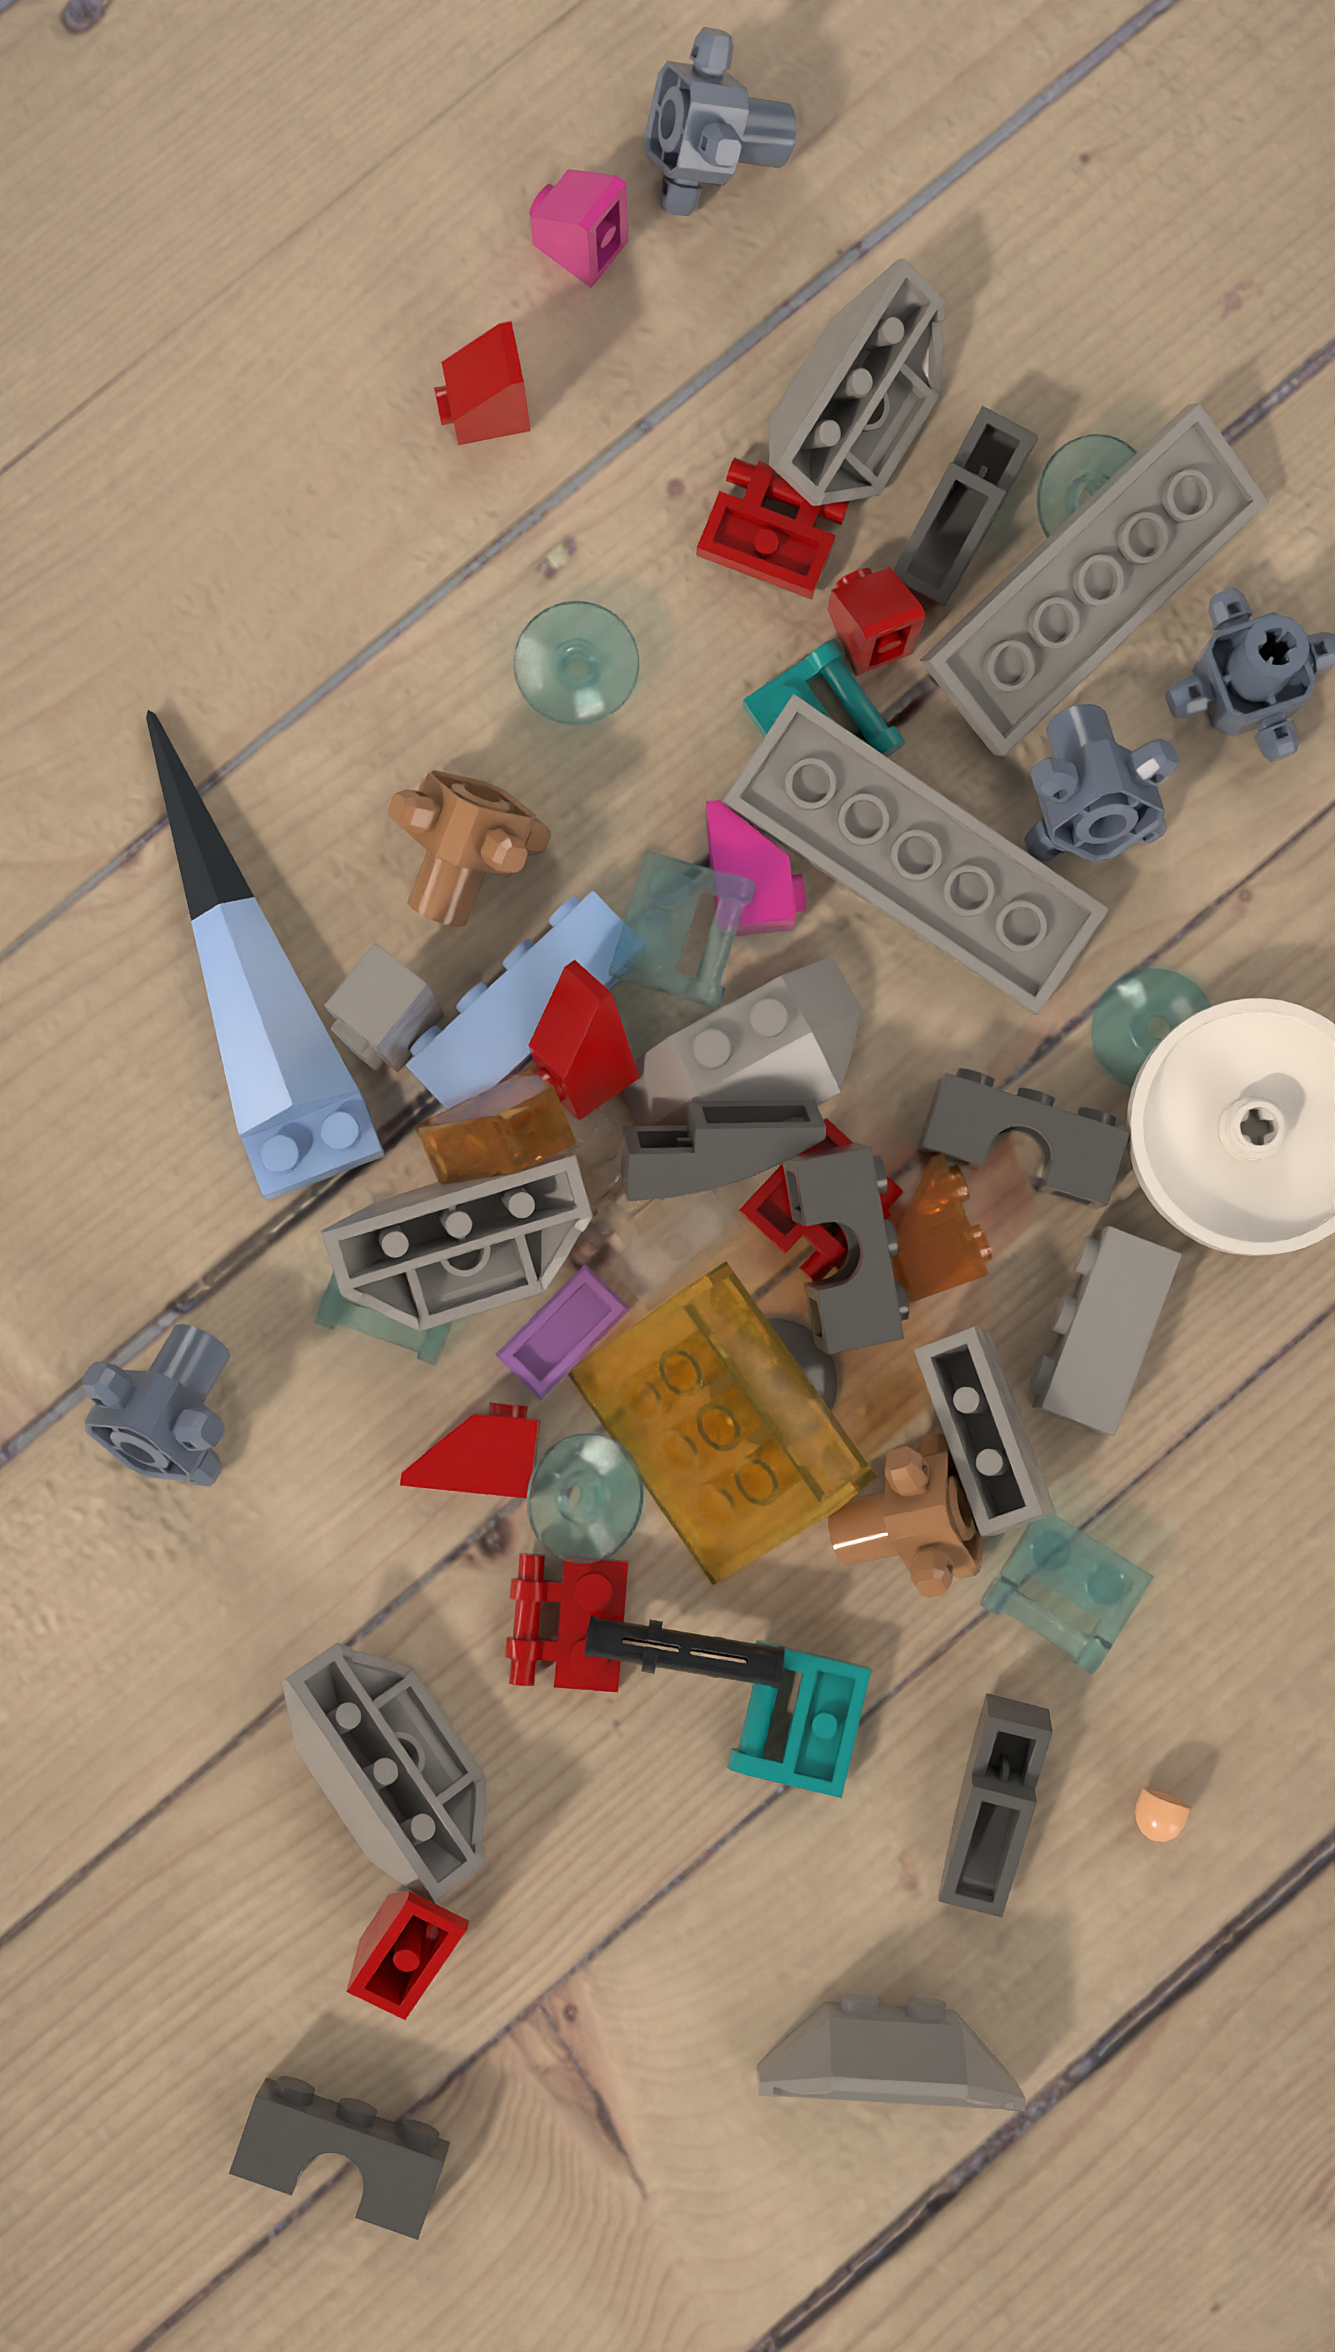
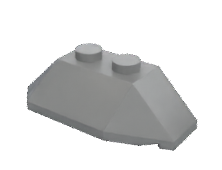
(861, 391)
(768, 1045)
(460, 1244)
(390, 1767)
(888, 2056)

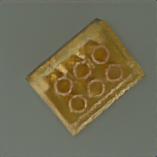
(722, 1424)

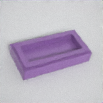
(562, 1332)

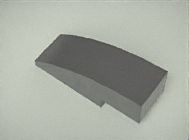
(964, 505)
(716, 1146)
(995, 1804)

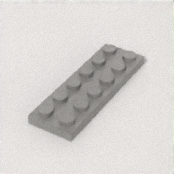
(1095, 580)
(914, 855)

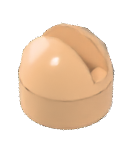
(1160, 1814)

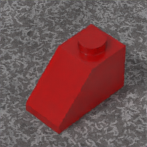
(484, 388)
(875, 618)
(582, 1043)
(482, 1455)
(403, 1952)

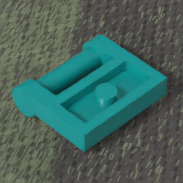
(826, 661)
(820, 1726)

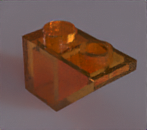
(497, 1131)
(935, 1236)

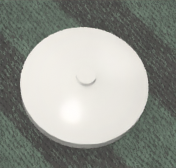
(1240, 1127)

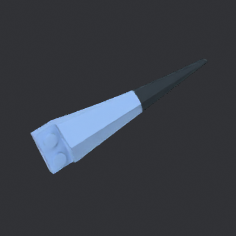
(282, 1070)

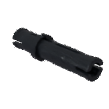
(762, 1663)

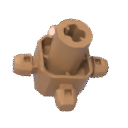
(466, 833)
(916, 1517)

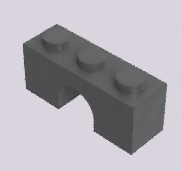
(1077, 1149)
(861, 1300)
(395, 2160)

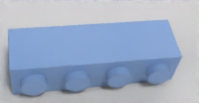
(498, 1021)

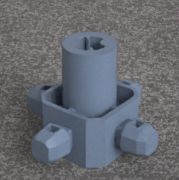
(708, 124)
(1253, 674)
(1096, 791)
(159, 1415)

